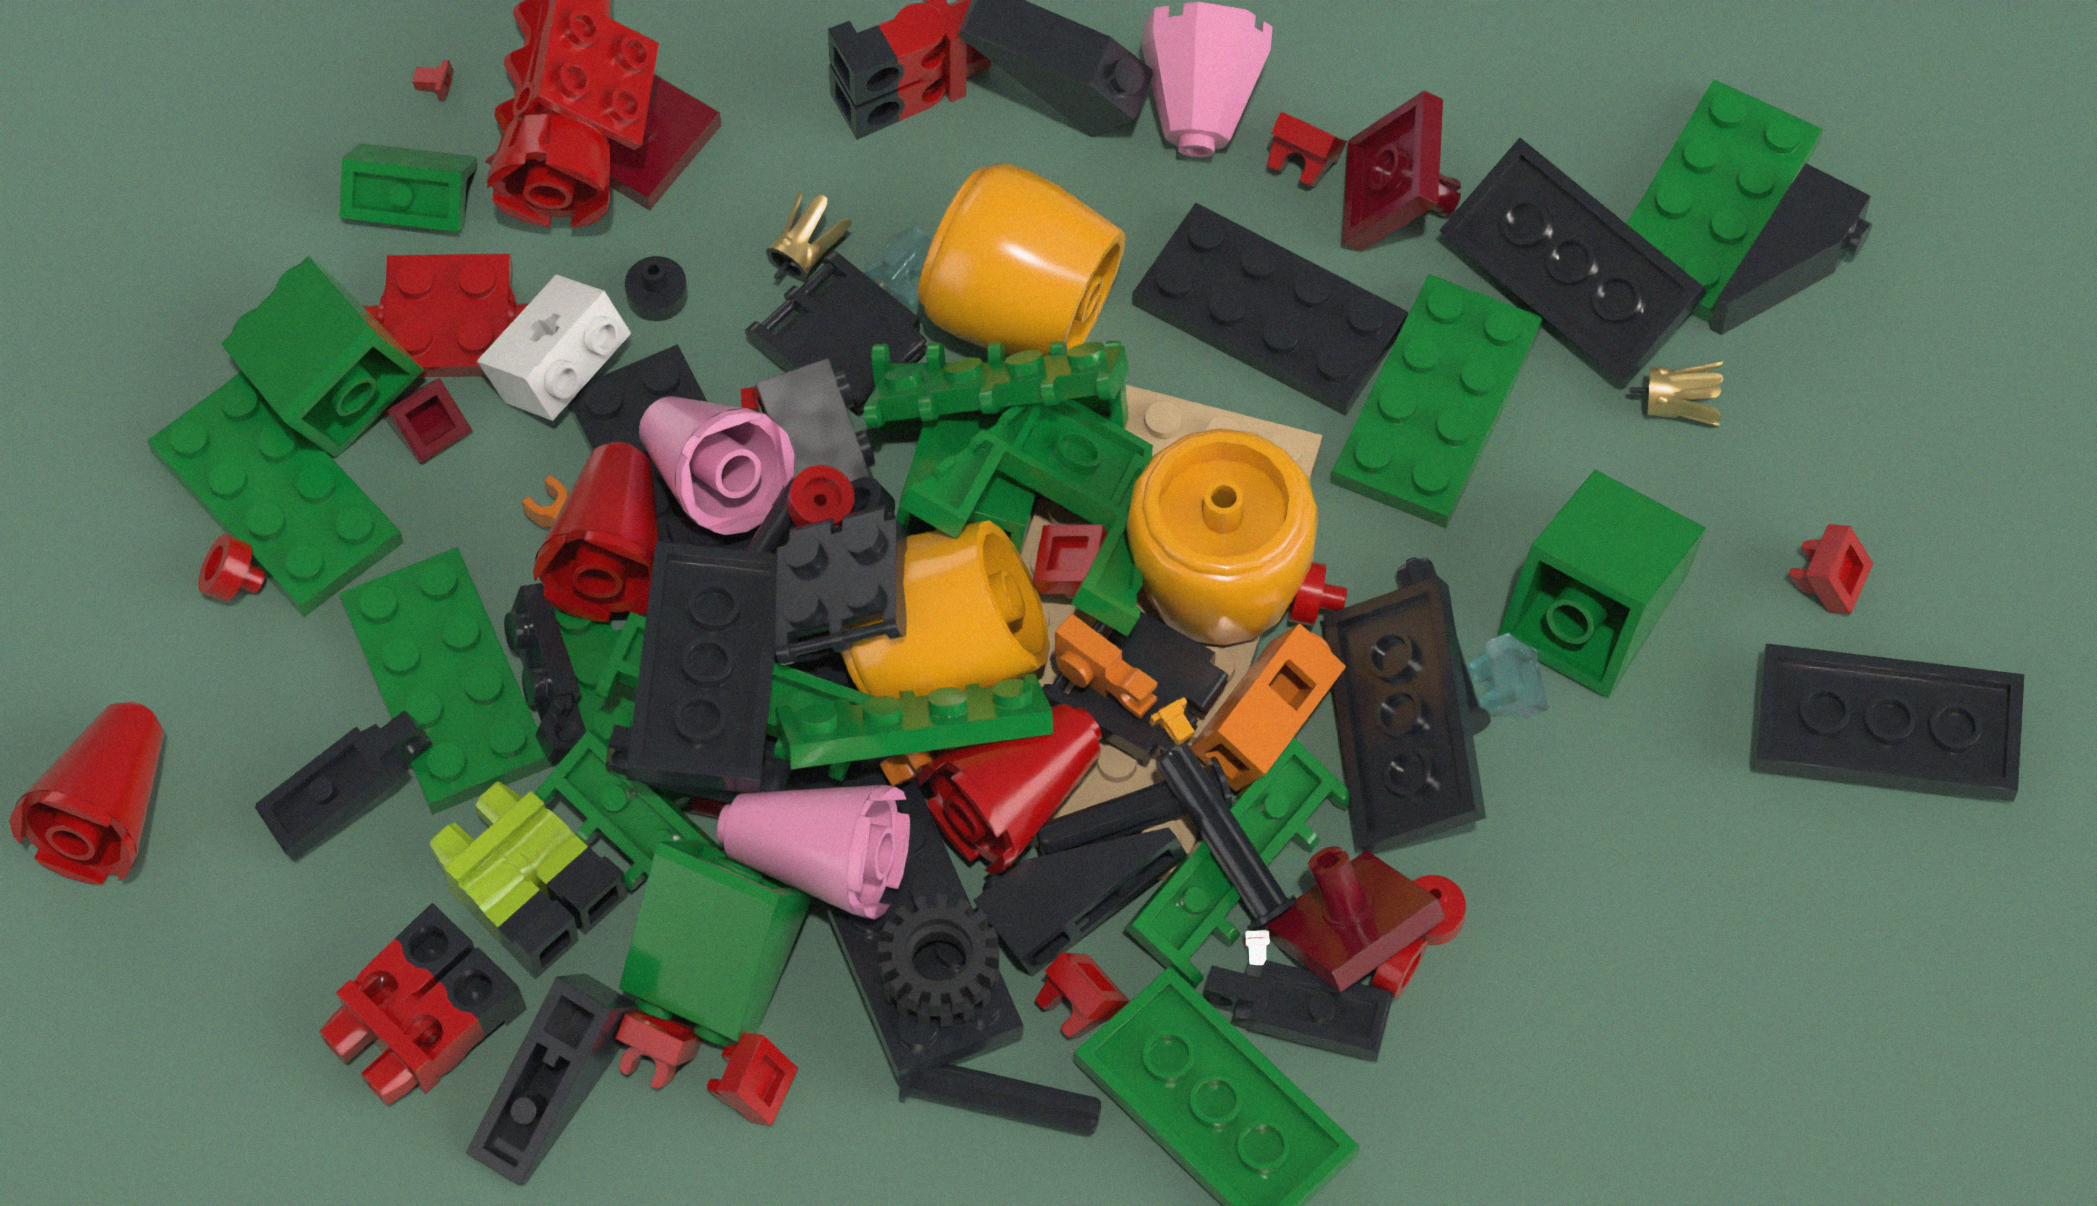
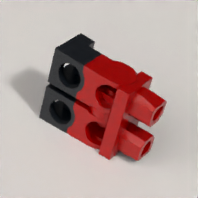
(901, 65)
(421, 1006)

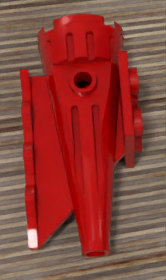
(574, 89)

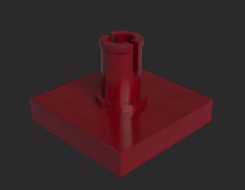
(672, 137)
(1396, 173)
(1353, 917)

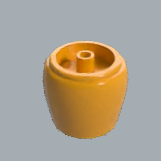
(1019, 263)
(1222, 534)
(967, 618)

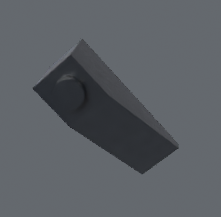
(1060, 61)
(1797, 247)
(1066, 894)
(550, 1075)

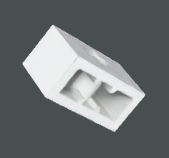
(554, 347)

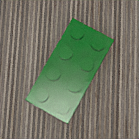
(1722, 185)
(1436, 401)
(276, 493)
(447, 669)
(1214, 1099)

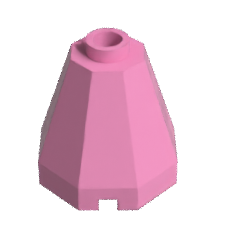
(1203, 71)

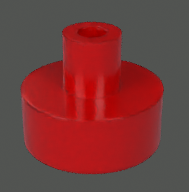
(819, 495)
(229, 569)
(1314, 595)
(1453, 906)
(1400, 968)

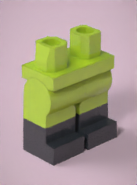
(528, 877)

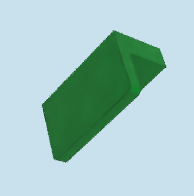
(405, 186)

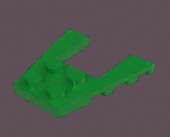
(1072, 461)

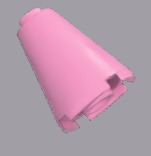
(718, 460)
(823, 841)

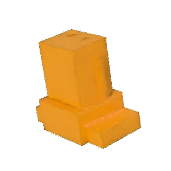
(1174, 721)

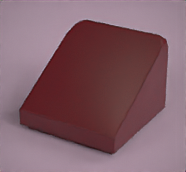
(427, 420)

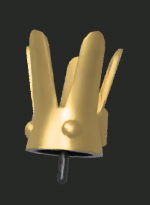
(792, 251)
(1672, 389)

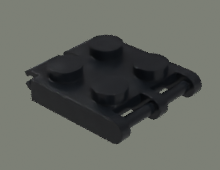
(840, 326)
(838, 581)
(1169, 658)

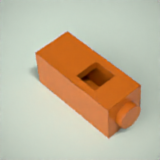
(1269, 705)

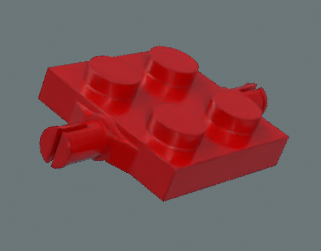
(447, 308)

